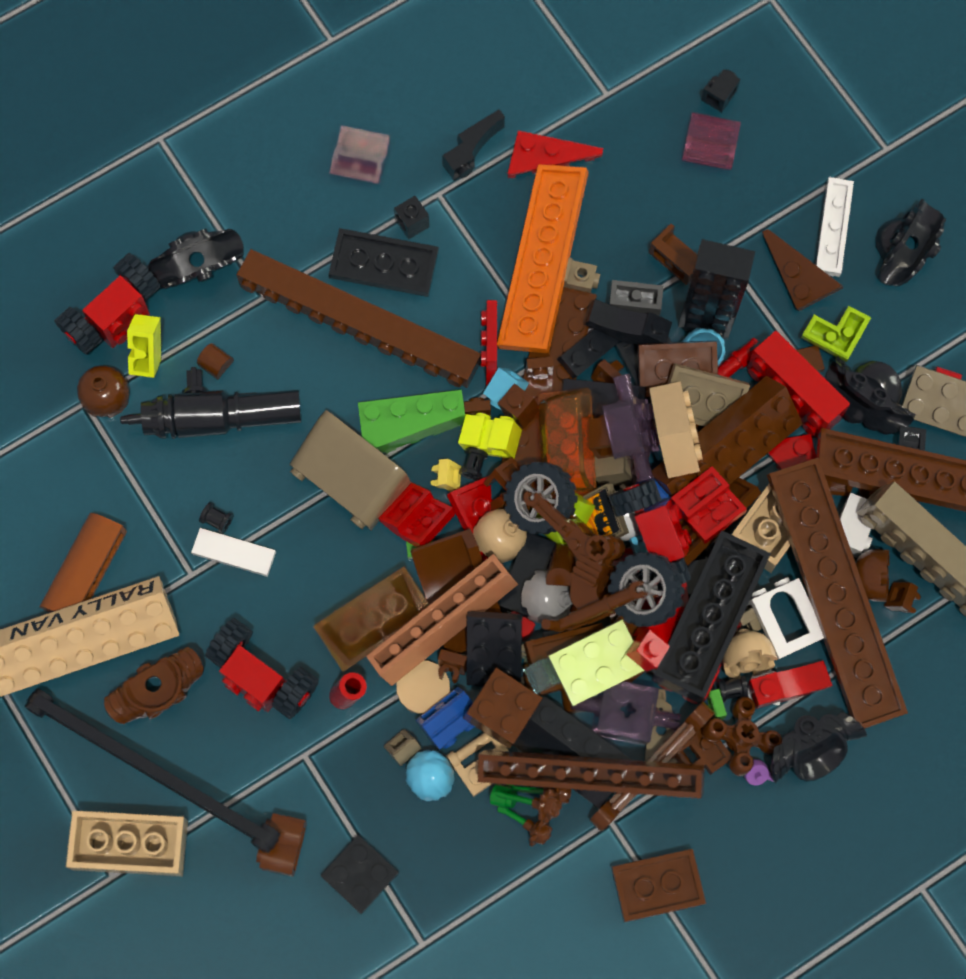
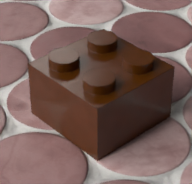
(502, 708)

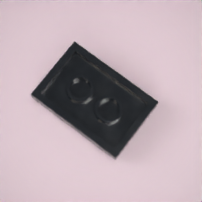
(493, 643)

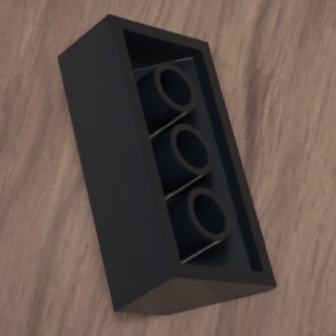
(559, 733)

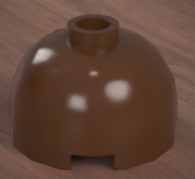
(103, 391)
(874, 573)

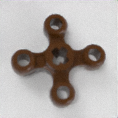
(741, 736)

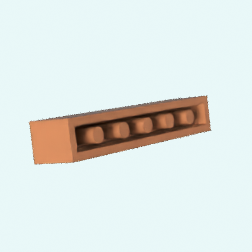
(441, 620)

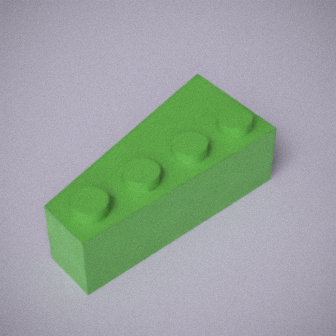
(408, 419)

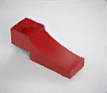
(652, 642)
(789, 684)

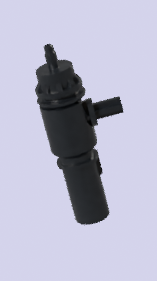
(213, 412)

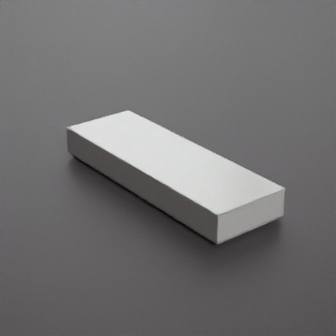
(233, 552)

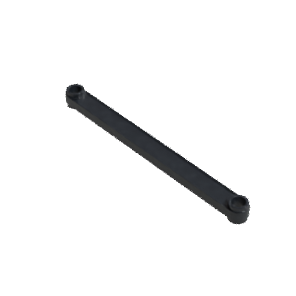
(263, 836)

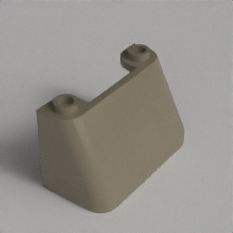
(349, 470)

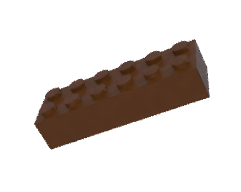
(740, 435)

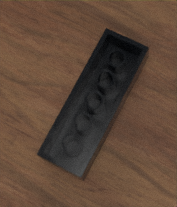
(716, 287)
(711, 617)

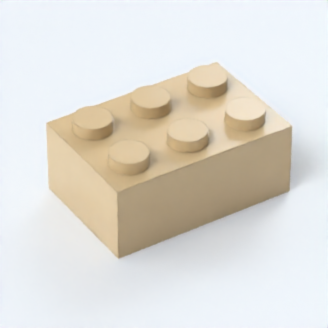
(676, 429)
(765, 528)

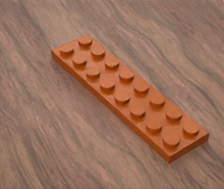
(543, 259)

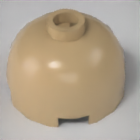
(499, 536)
(749, 653)

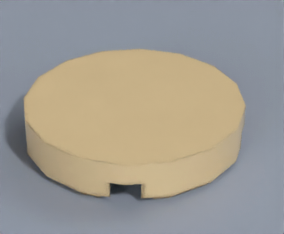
(422, 687)

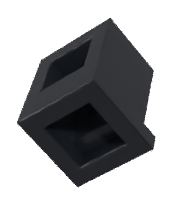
(721, 90)

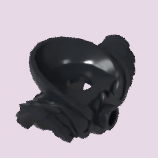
(217, 247)
(899, 261)
(872, 393)
(815, 746)

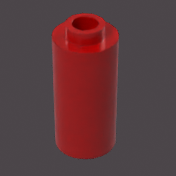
(347, 690)

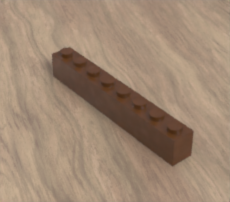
(591, 773)

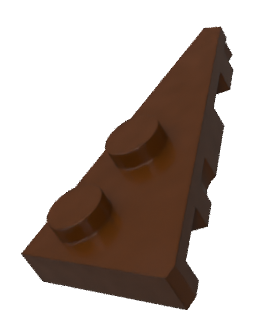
(802, 277)

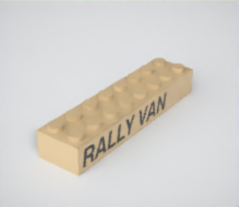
(85, 635)

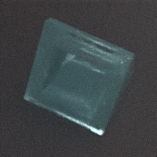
(542, 675)

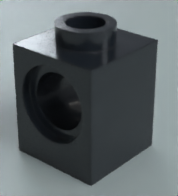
(411, 217)

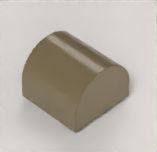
(402, 747)

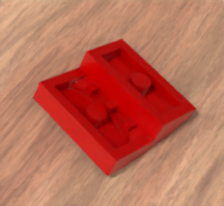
(708, 505)
(416, 515)

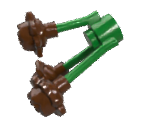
(547, 805)

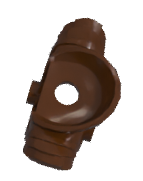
(176, 675)

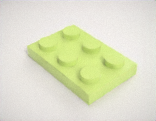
(595, 662)

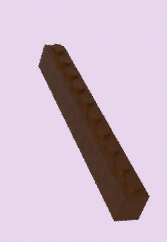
(358, 318)

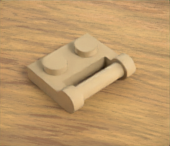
(470, 774)

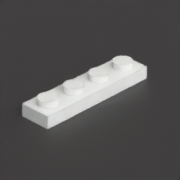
(834, 226)

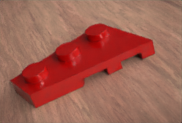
(489, 339)

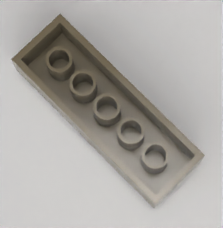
(918, 539)

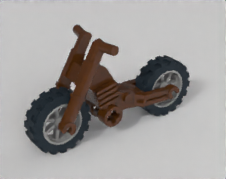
(593, 555)

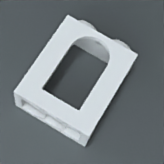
(761, 605)

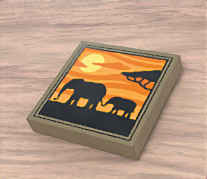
(603, 517)

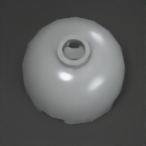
(545, 600)

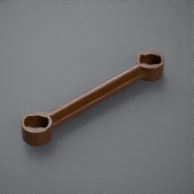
(665, 753)

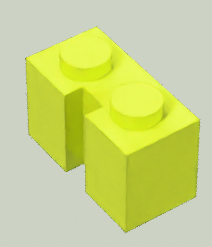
(145, 345)
(495, 437)

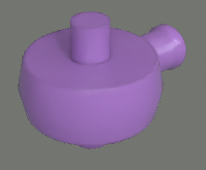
(758, 774)

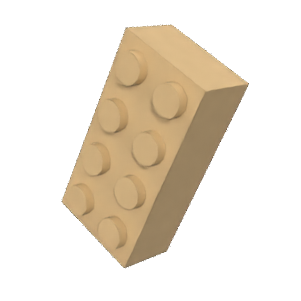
(127, 843)

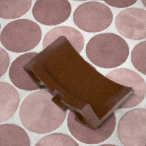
(444, 565)

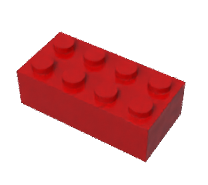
(811, 393)

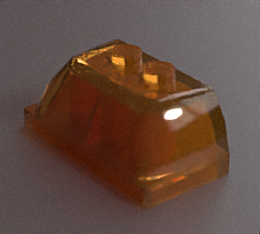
(565, 436)
(370, 618)

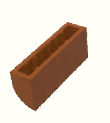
(84, 563)

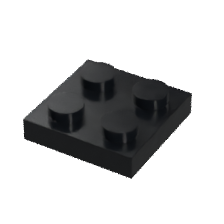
(359, 874)

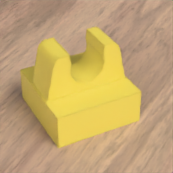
(447, 475)

